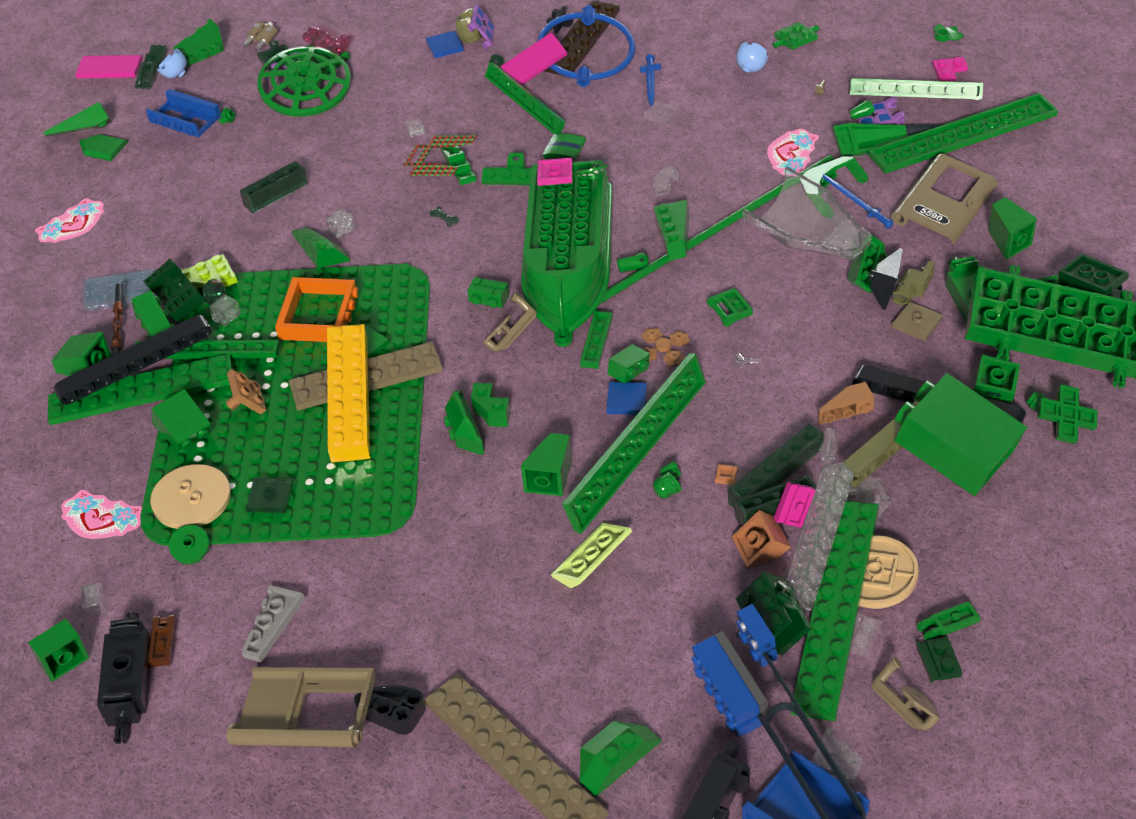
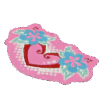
(792, 150)
(72, 223)
(98, 517)

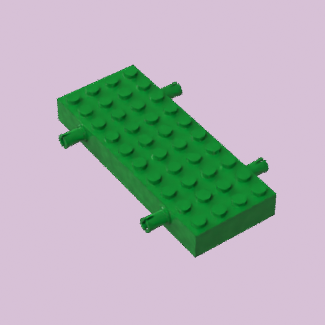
(1053, 322)

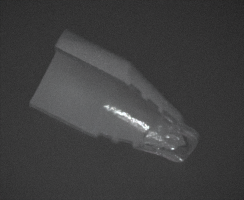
(811, 220)

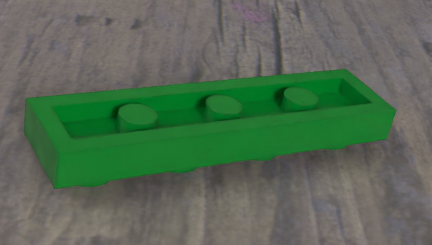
(596, 339)

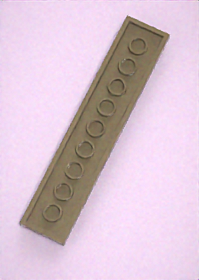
(511, 753)

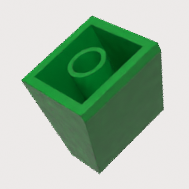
(1011, 227)
(81, 353)
(180, 420)
(548, 466)

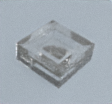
(415, 127)

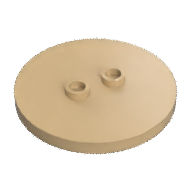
(190, 496)
(889, 574)

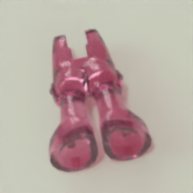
(324, 40)

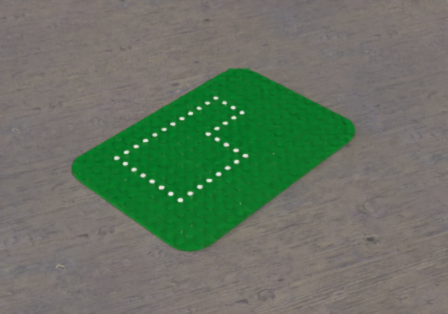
(327, 496)

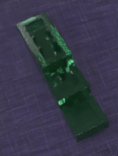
(147, 71)

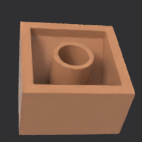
(760, 540)

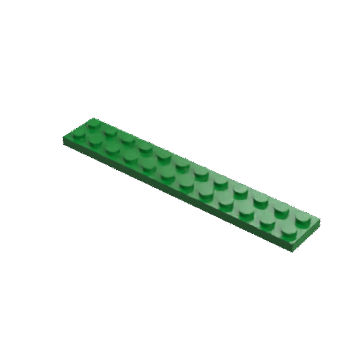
(962, 133)
(633, 444)
(835, 614)

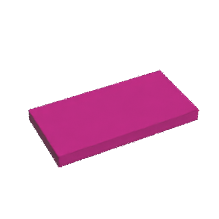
(535, 59)
(109, 66)

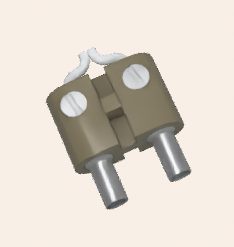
(261, 32)

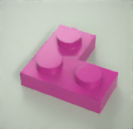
(946, 67)

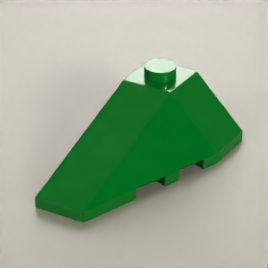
(89, 118)

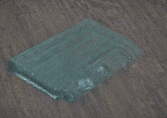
(102, 289)

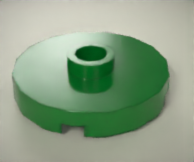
(195, 551)

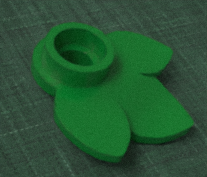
(944, 34)

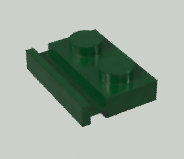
(939, 659)

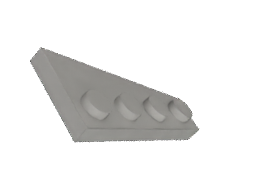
(274, 617)

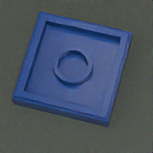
(444, 44)
(626, 398)

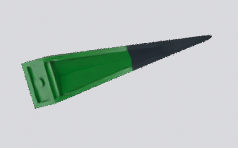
(857, 138)

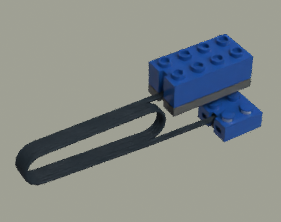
(742, 699)

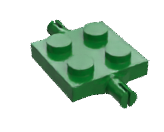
(795, 36)

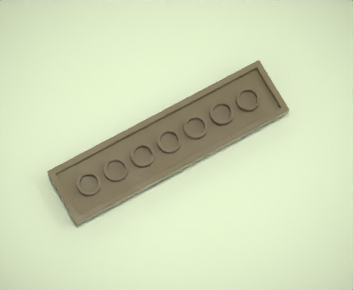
(382, 372)

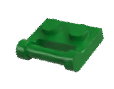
(734, 303)

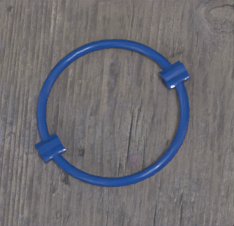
(588, 17)

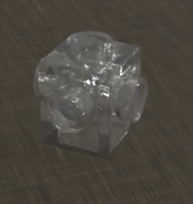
(340, 223)

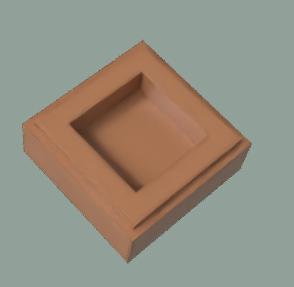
(726, 474)

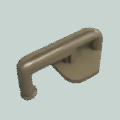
(513, 332)
(903, 708)

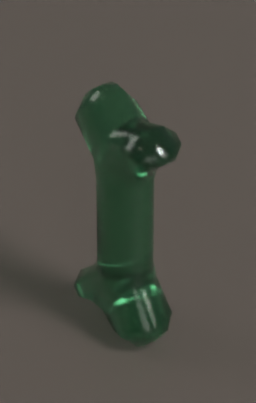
(438, 213)

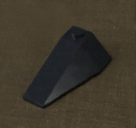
(885, 278)

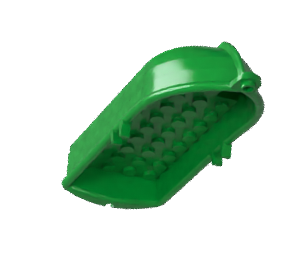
(567, 249)

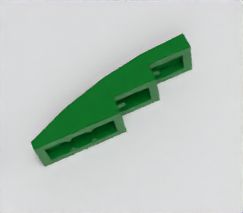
(455, 157)

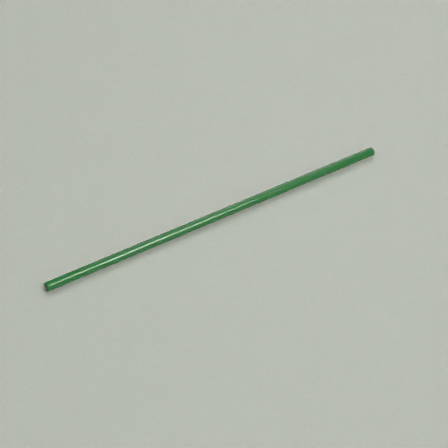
(702, 236)

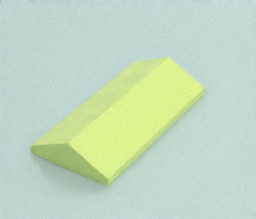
(590, 554)

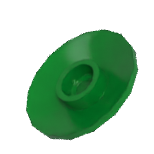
(593, 172)

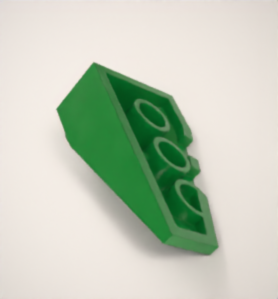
(320, 249)

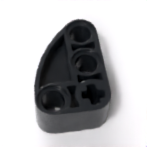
(399, 706)

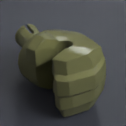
(462, 23)

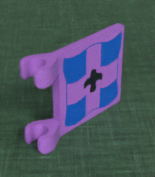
(484, 26)
(882, 114)

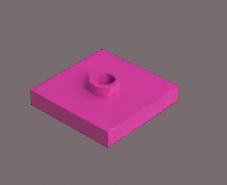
(554, 171)

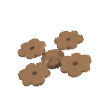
(664, 345)

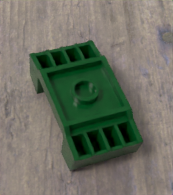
(174, 290)

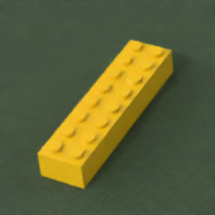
(348, 393)

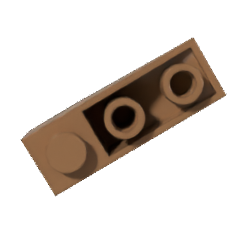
(849, 402)

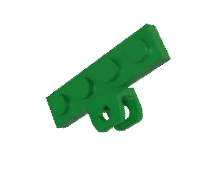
(514, 174)

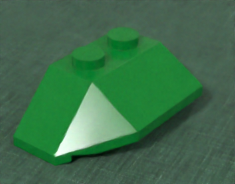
(865, 263)
(461, 424)
(613, 753)

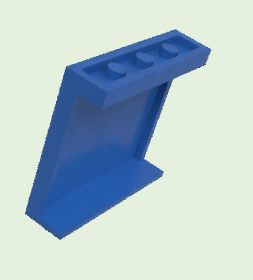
(787, 800)

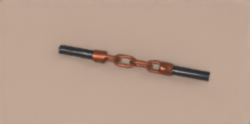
(118, 310)

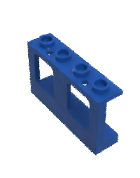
(190, 108)

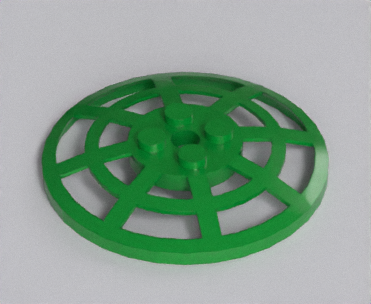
(299, 84)

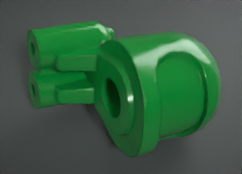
(667, 484)

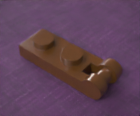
(161, 640)

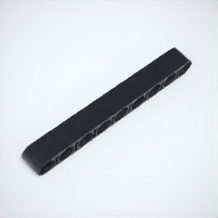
(132, 360)
(905, 388)

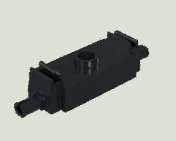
(125, 690)
(720, 786)

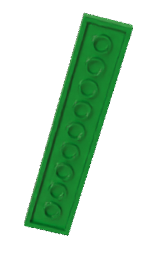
(144, 389)

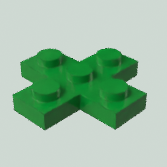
(1067, 414)

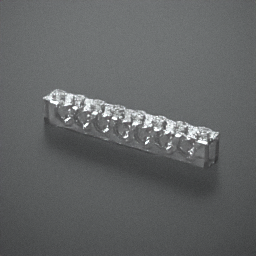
(819, 533)

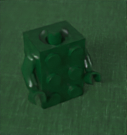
(1093, 276)
(778, 609)

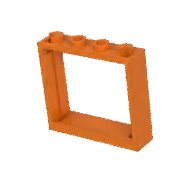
(310, 332)

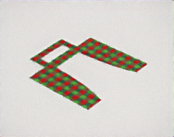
(431, 169)

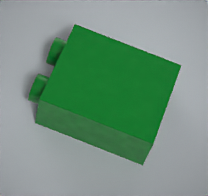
(958, 432)

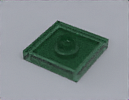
(270, 495)

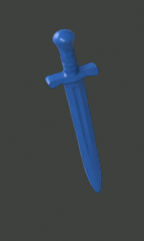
(650, 75)
(875, 213)

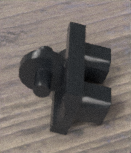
(557, 13)

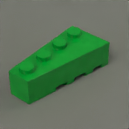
(673, 227)

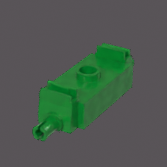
(960, 282)

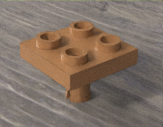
(245, 392)

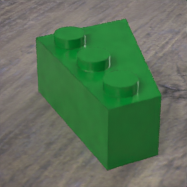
(152, 317)

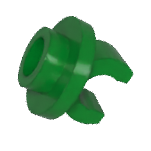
(227, 116)

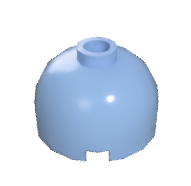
(751, 57)
(173, 65)

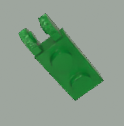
(949, 621)

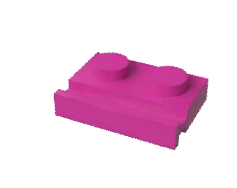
(794, 504)

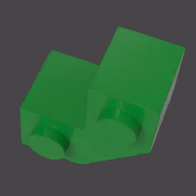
(492, 409)

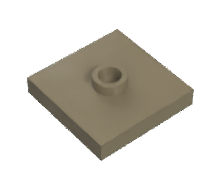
(917, 321)

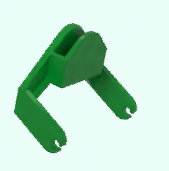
(816, 173)

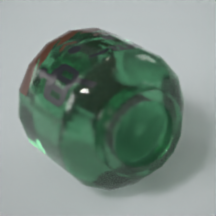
(213, 291)

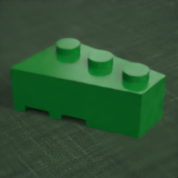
(202, 43)

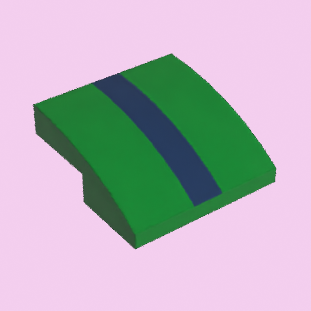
(564, 146)

